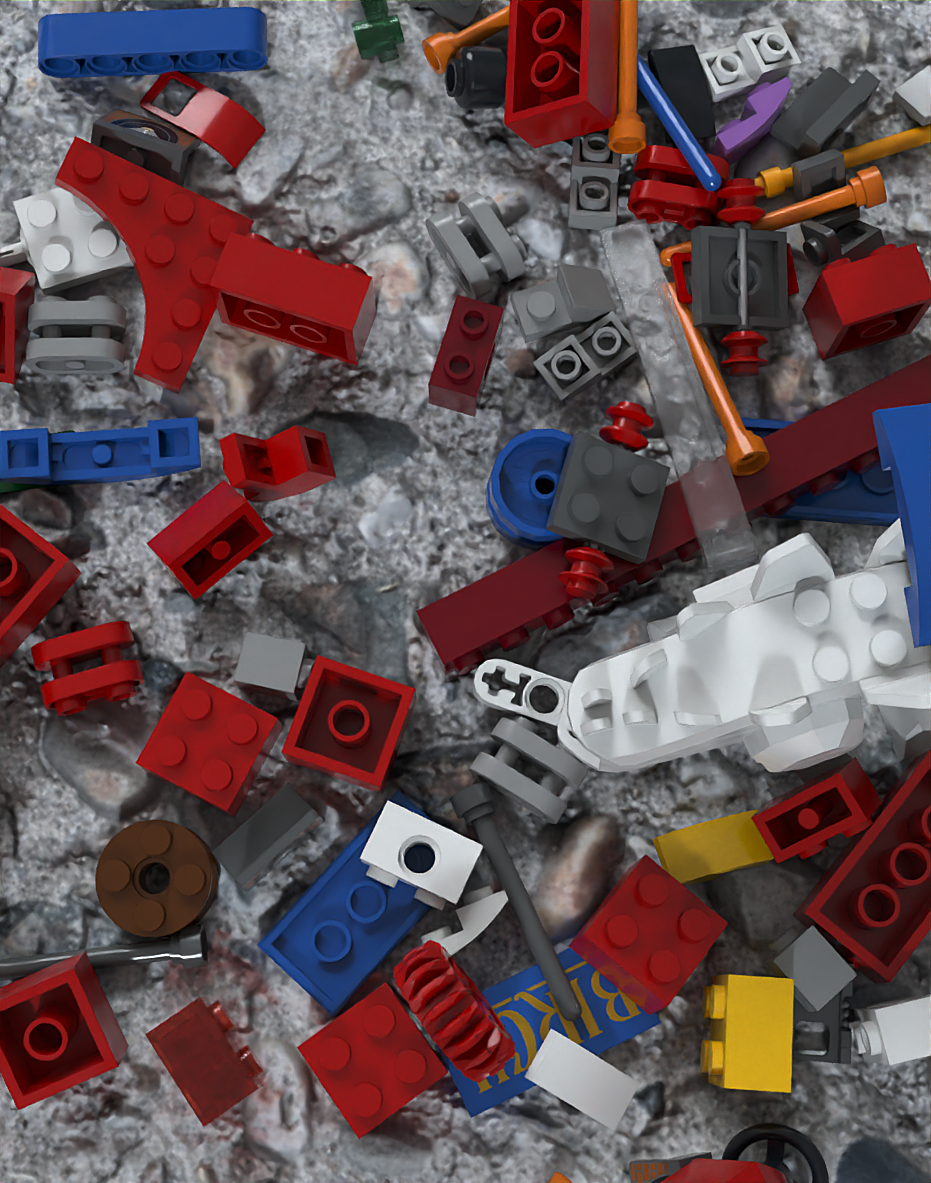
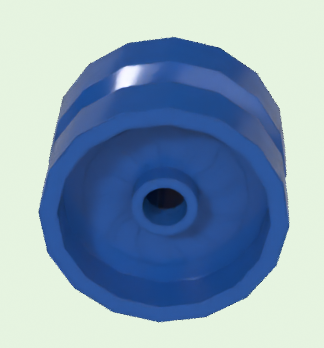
(512, 492)

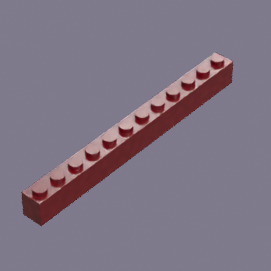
(802, 460)

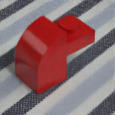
(279, 465)

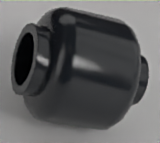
(477, 77)

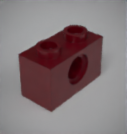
(465, 355)

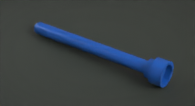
(676, 127)

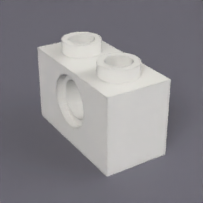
(401, 830)
(893, 1030)

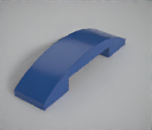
(905, 449)
(100, 455)

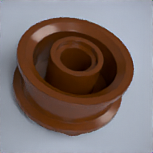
(123, 874)

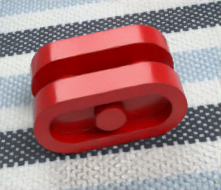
(672, 190)
(72, 691)

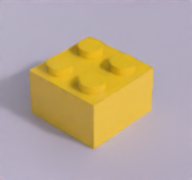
(749, 1032)

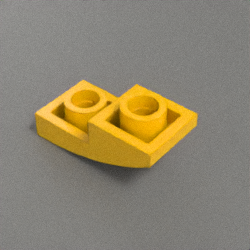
(712, 848)

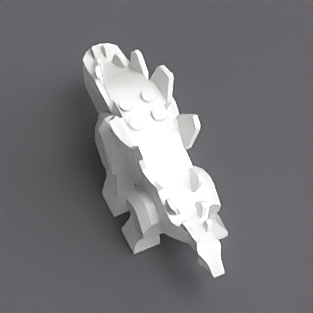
(765, 661)

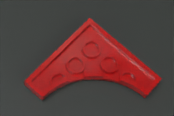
(173, 247)

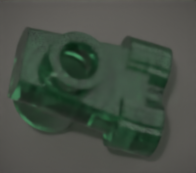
(378, 33)

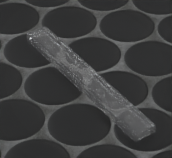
(678, 398)

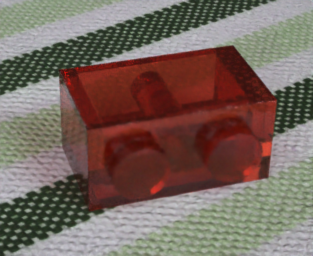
(206, 1059)

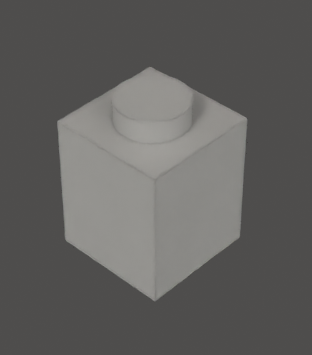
(273, 666)
(812, 964)

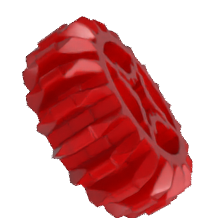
(454, 1011)

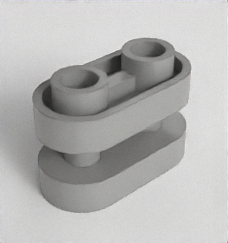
(483, 221)
(76, 336)
(521, 739)

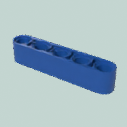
(152, 42)

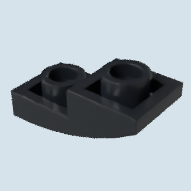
(685, 84)

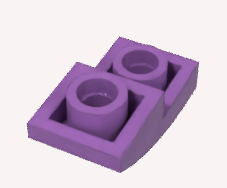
(759, 113)

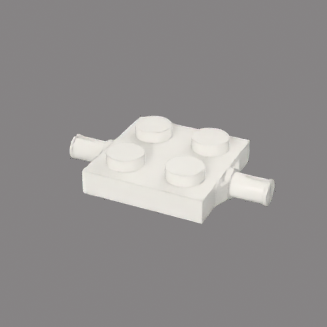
(64, 241)

